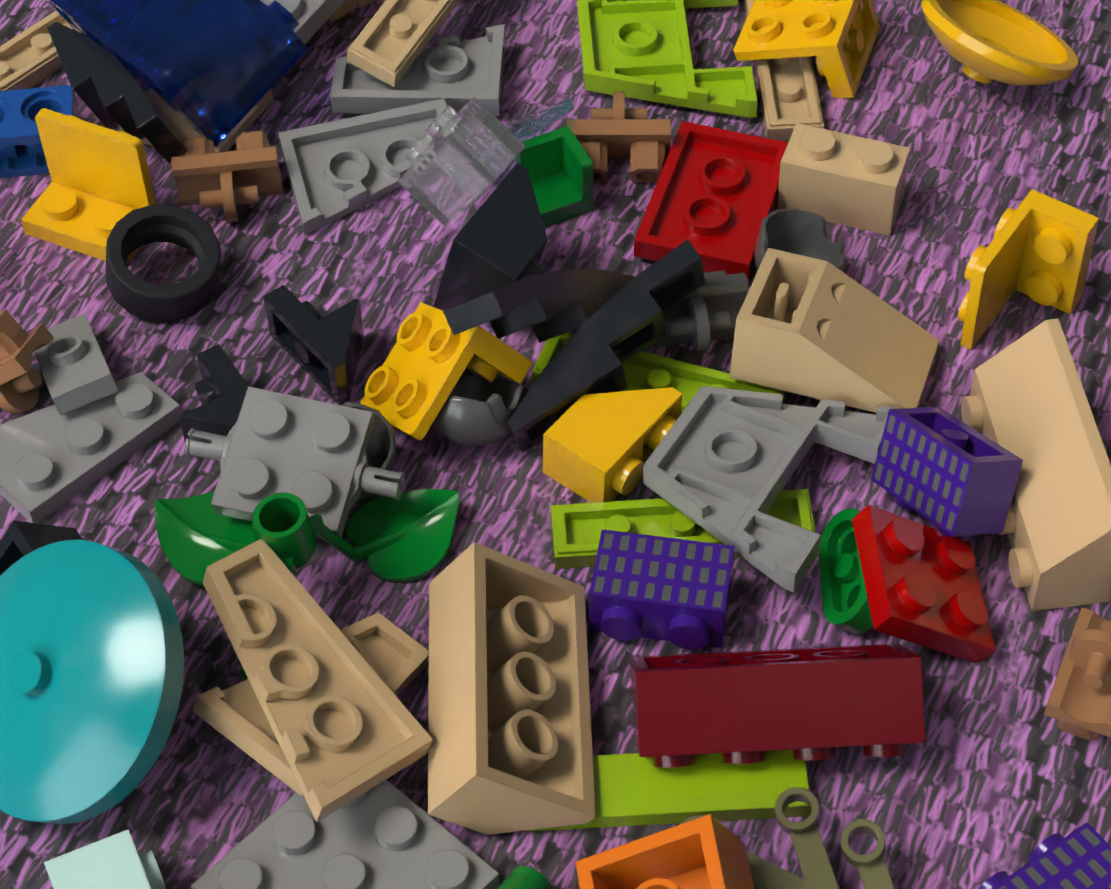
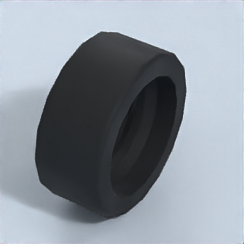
(167, 225)

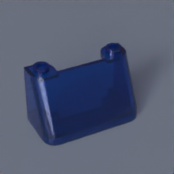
(195, 54)

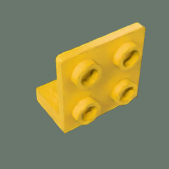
(832, 30)
(94, 183)
(1034, 250)
(428, 365)

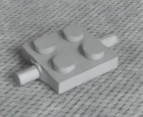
(298, 450)

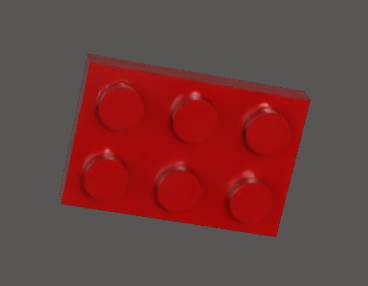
(713, 195)

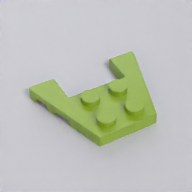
(647, 55)

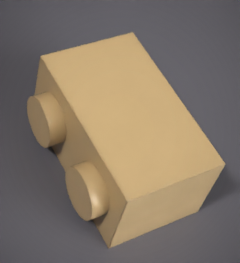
(843, 178)

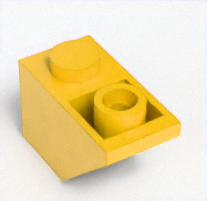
(607, 439)

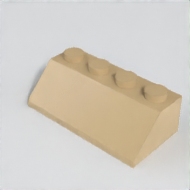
(1061, 504)
(508, 697)

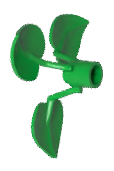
(397, 537)

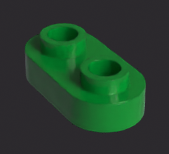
(842, 577)

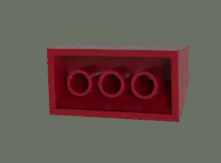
(777, 702)

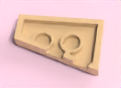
(241, 719)

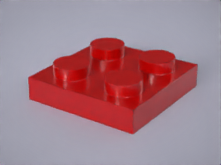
(922, 585)

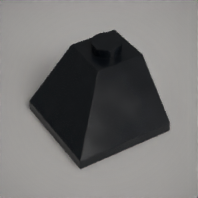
(496, 244)

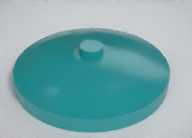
(83, 679)

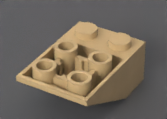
(828, 337)

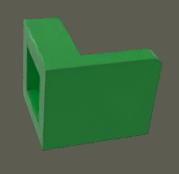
(559, 175)

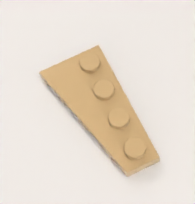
(316, 689)

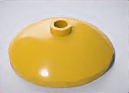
(999, 42)

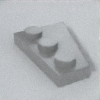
(447, 71)
(351, 160)
(57, 456)

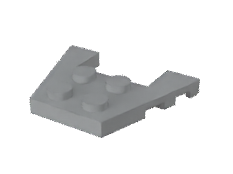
(735, 456)

